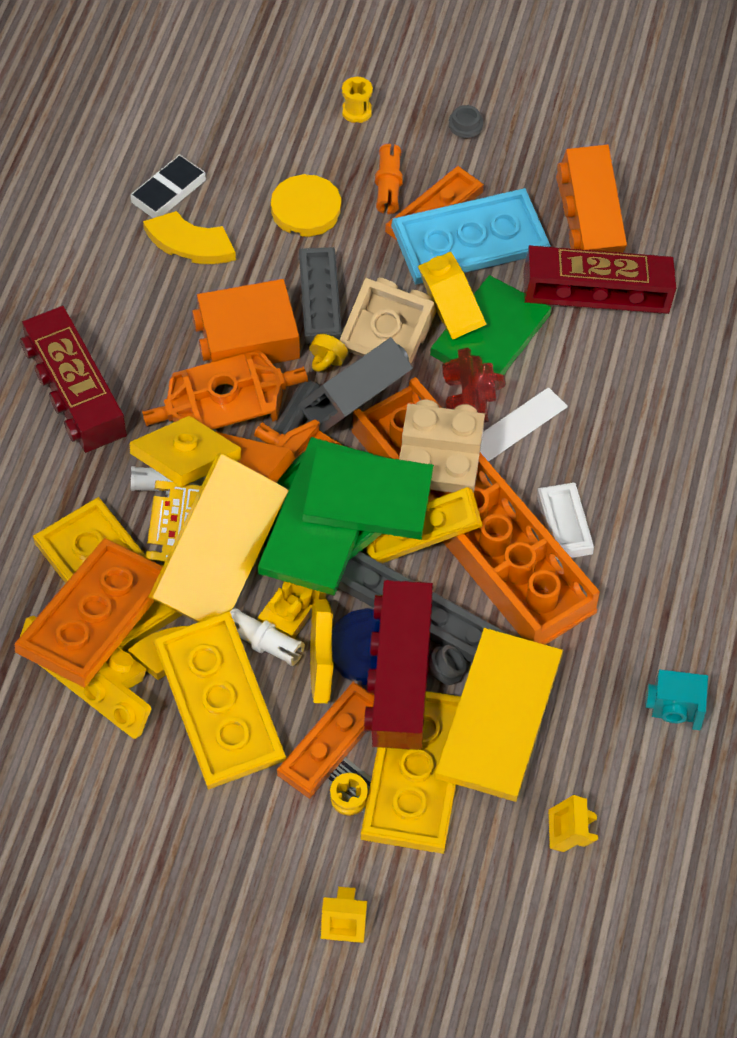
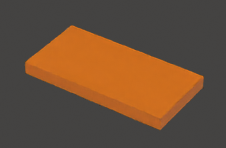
(91, 613)

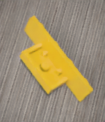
(110, 690)

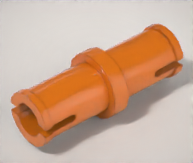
(388, 179)

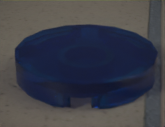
(353, 644)

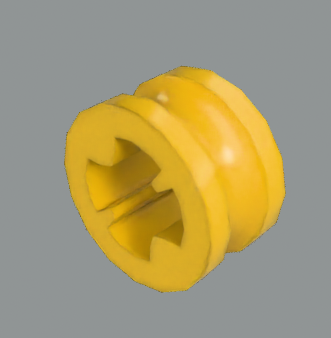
(342, 784)

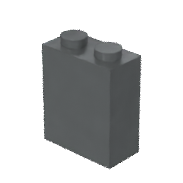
(356, 384)

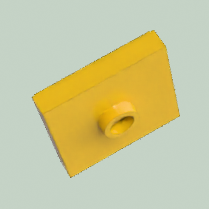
(183, 450)

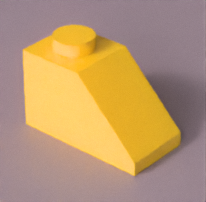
(451, 295)

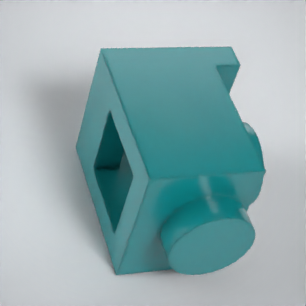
(678, 697)

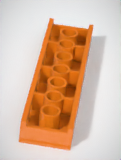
(503, 554)

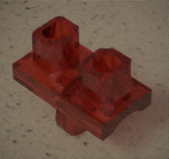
(477, 381)

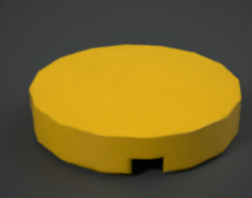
(306, 205)

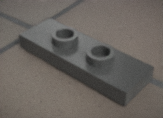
(319, 292)

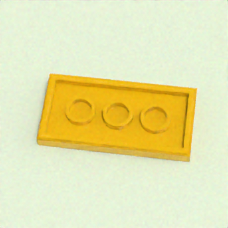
(76, 536)
(218, 541)
(219, 700)
(499, 714)
(404, 797)

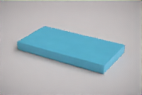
(475, 231)

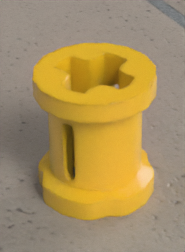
(357, 94)

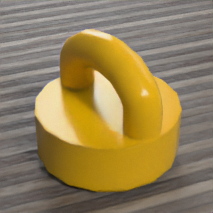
(327, 351)

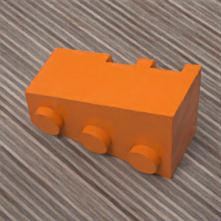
(591, 199)

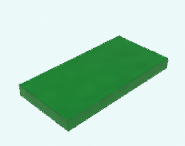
(306, 551)

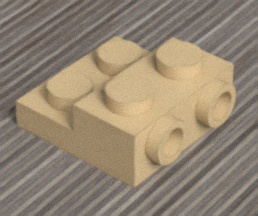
(388, 312)
(446, 440)

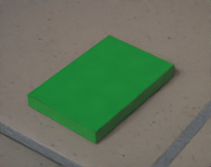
(507, 328)
(368, 493)

